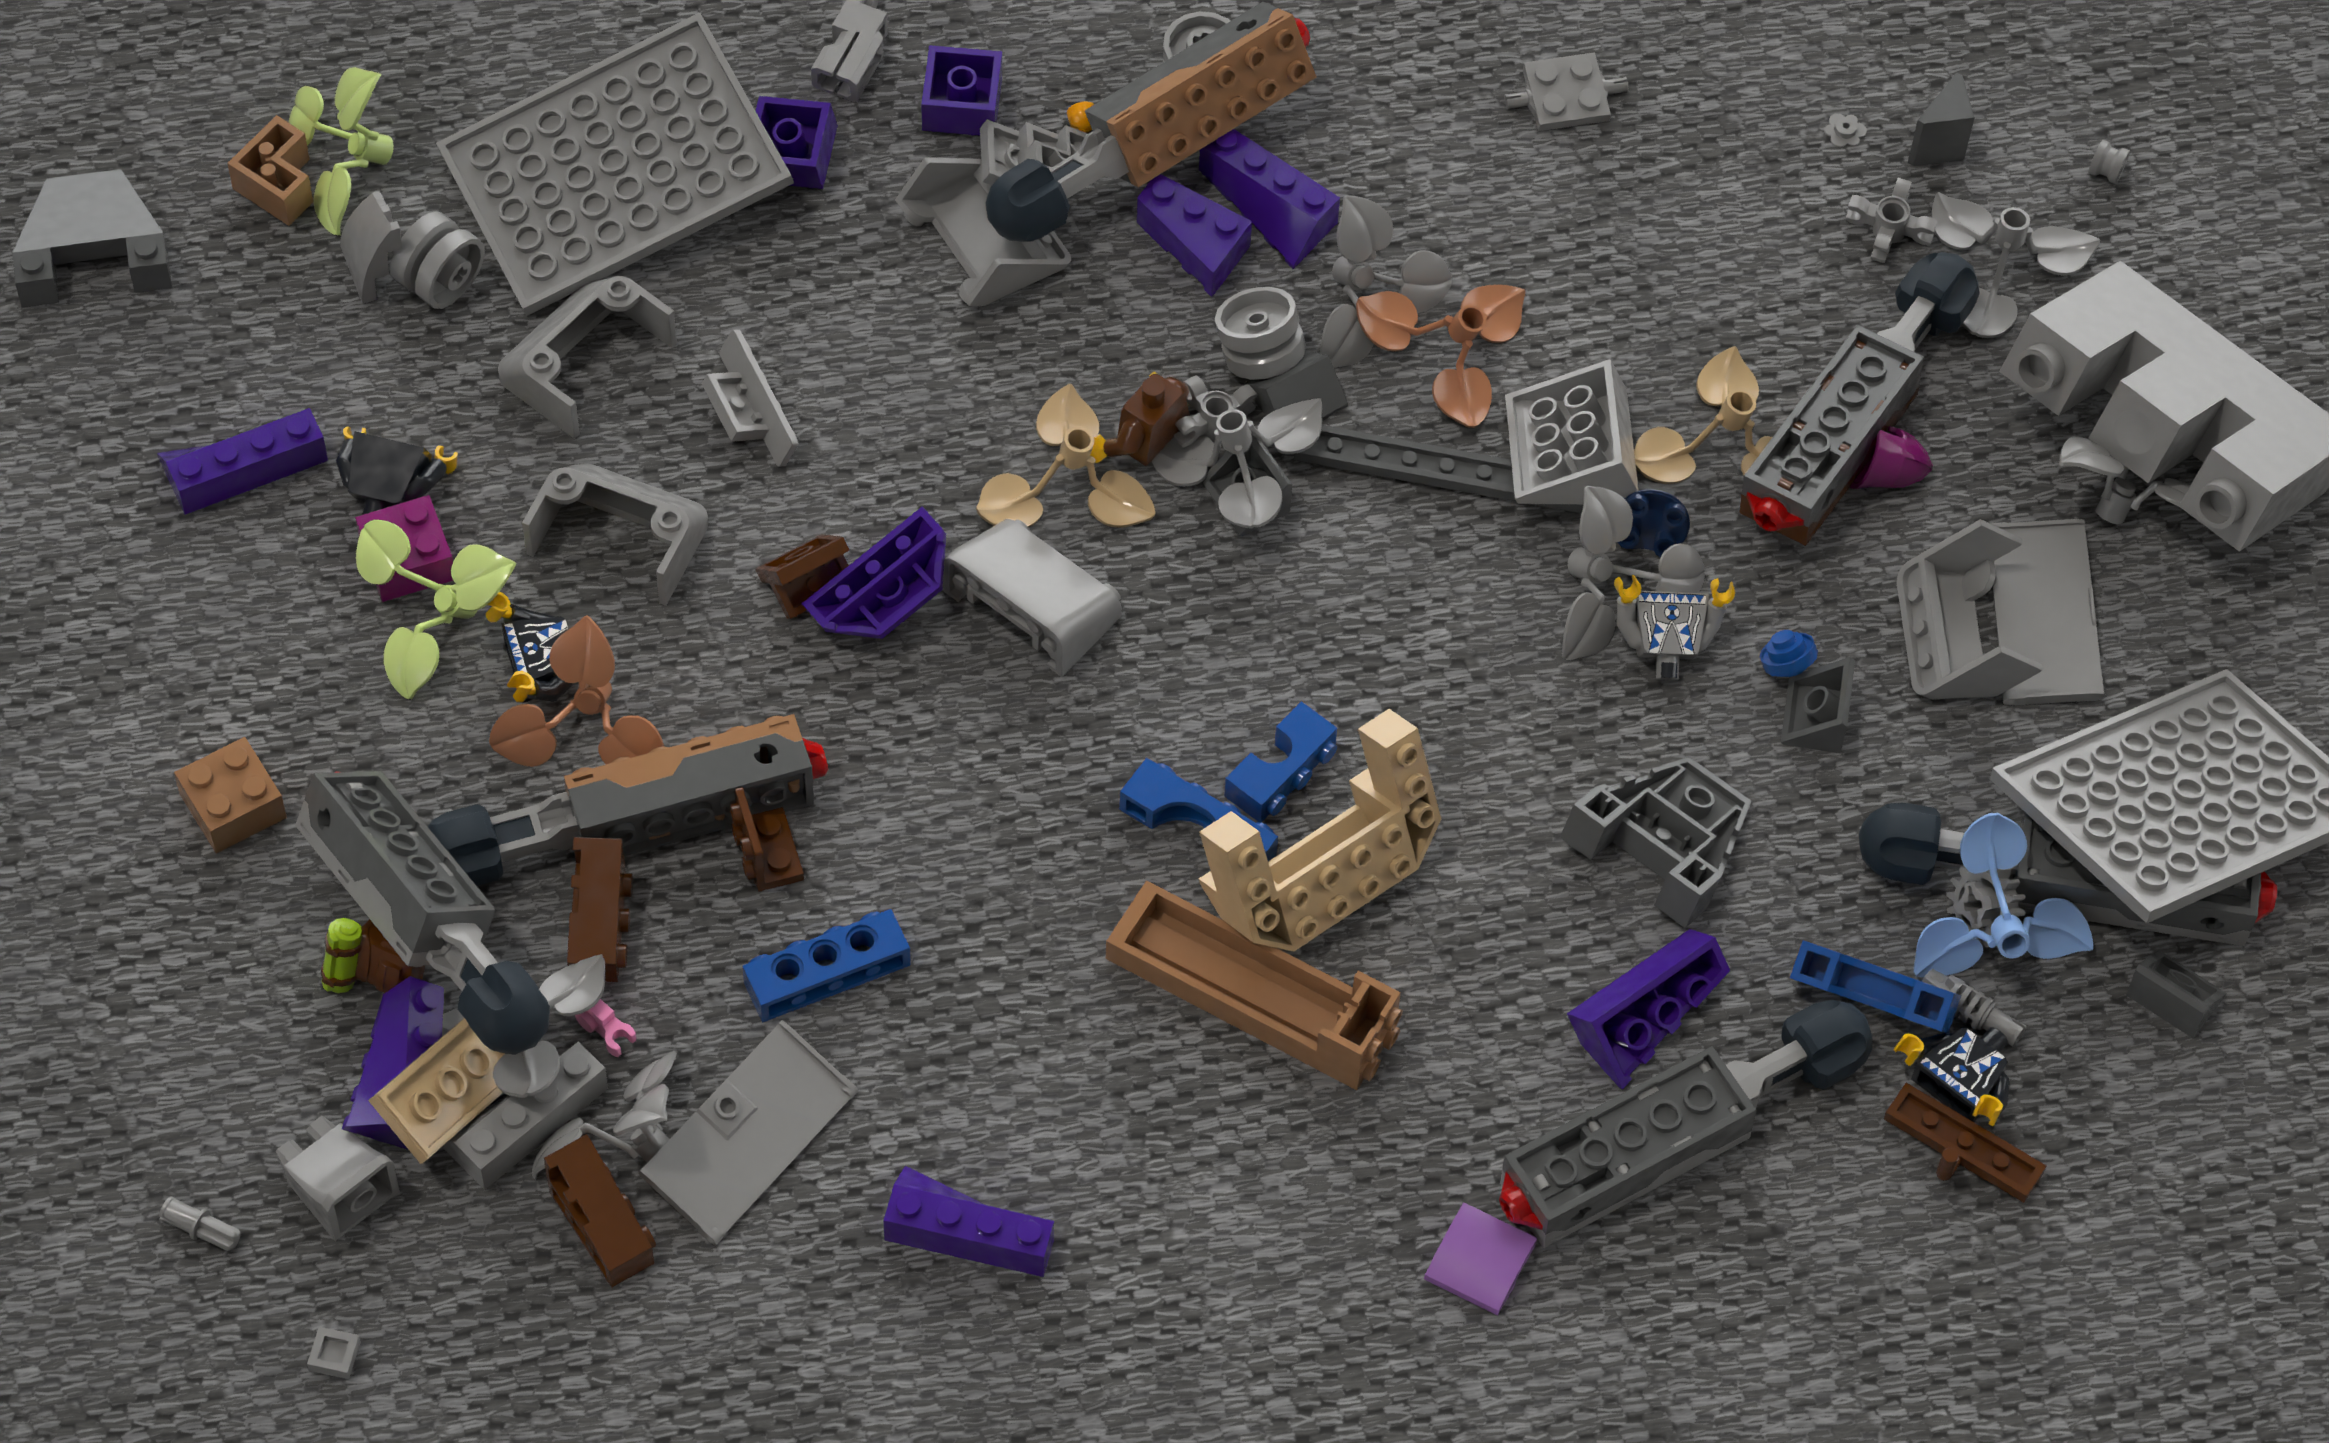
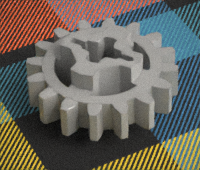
(1977, 901)

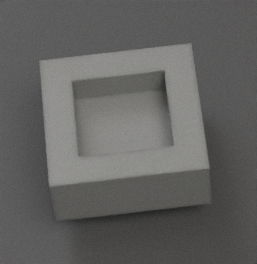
(333, 1353)

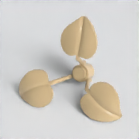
(1724, 382)
(1073, 425)

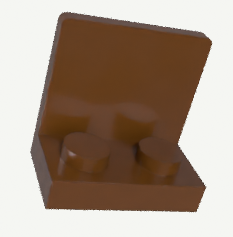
(766, 845)

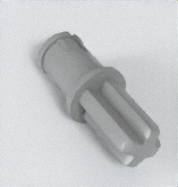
(199, 1224)

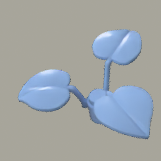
(2051, 933)

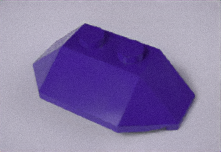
(885, 581)

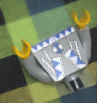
(1669, 623)

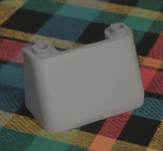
(1034, 590)

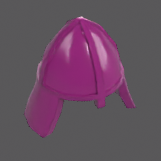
(1895, 463)

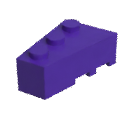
(1194, 230)

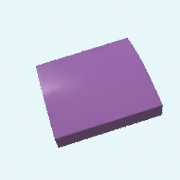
(1480, 1258)

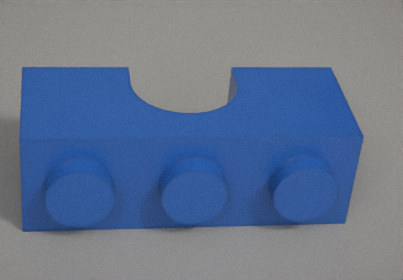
(1263, 786)

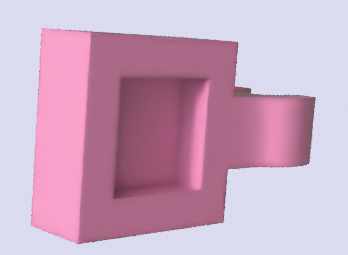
(603, 1020)

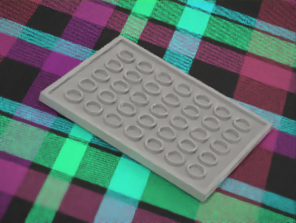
(614, 163)
(2178, 794)

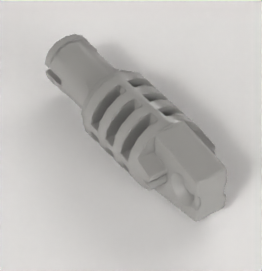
(1976, 1008)

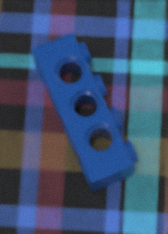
(814, 982)

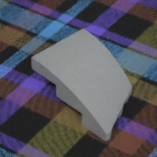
(1006, 148)
(366, 241)

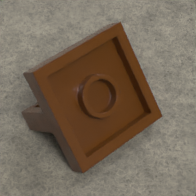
(804, 571)

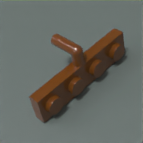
(1964, 1143)

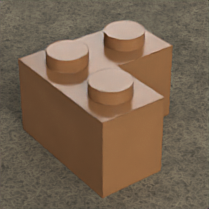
(270, 171)

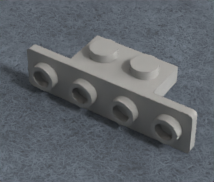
(747, 402)

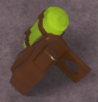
(361, 955)

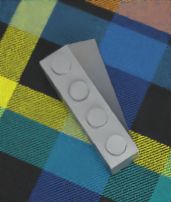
(518, 1125)

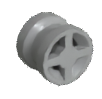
(2109, 161)

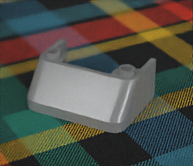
(536, 359)
(667, 514)
(1941, 617)

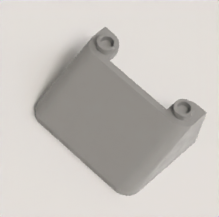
(954, 200)

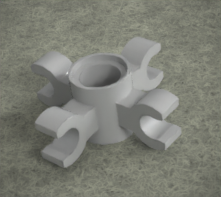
(1880, 217)
(1210, 406)

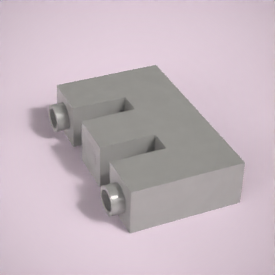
(2177, 396)

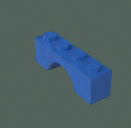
(1160, 796)
(1875, 986)

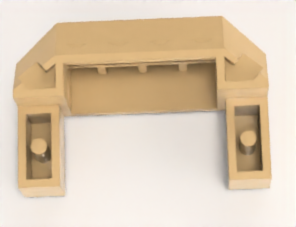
(1339, 864)

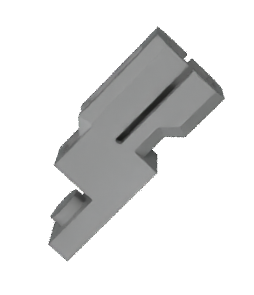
(855, 50)

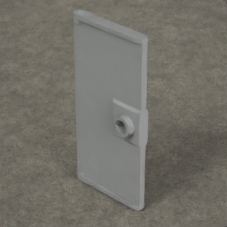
(2049, 612)
(748, 1132)

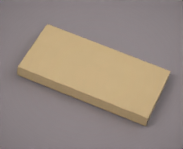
(440, 1091)

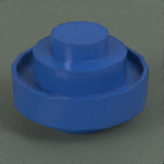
(1788, 653)

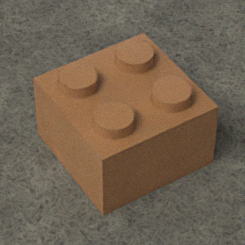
(230, 794)

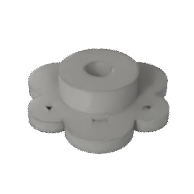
(1840, 135)

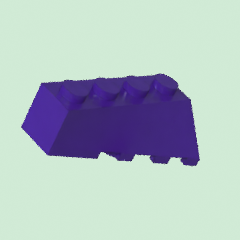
(1276, 197)
(244, 461)
(1647, 1003)
(403, 1030)
(950, 1223)

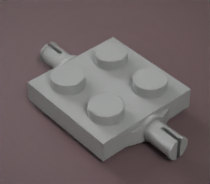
(1566, 92)

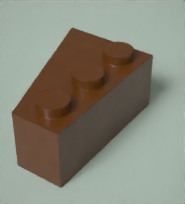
(598, 904)
(598, 1211)

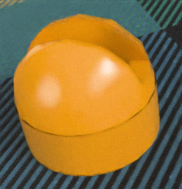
(1077, 116)

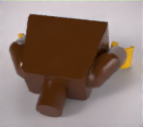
(1146, 420)

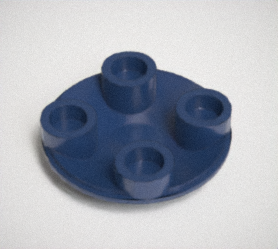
(1657, 521)

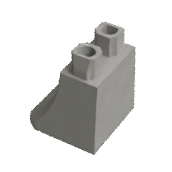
(338, 1176)

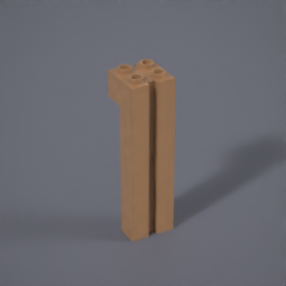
(1257, 986)

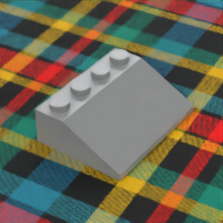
(1571, 437)

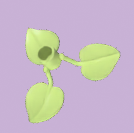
(366, 146)
(478, 576)

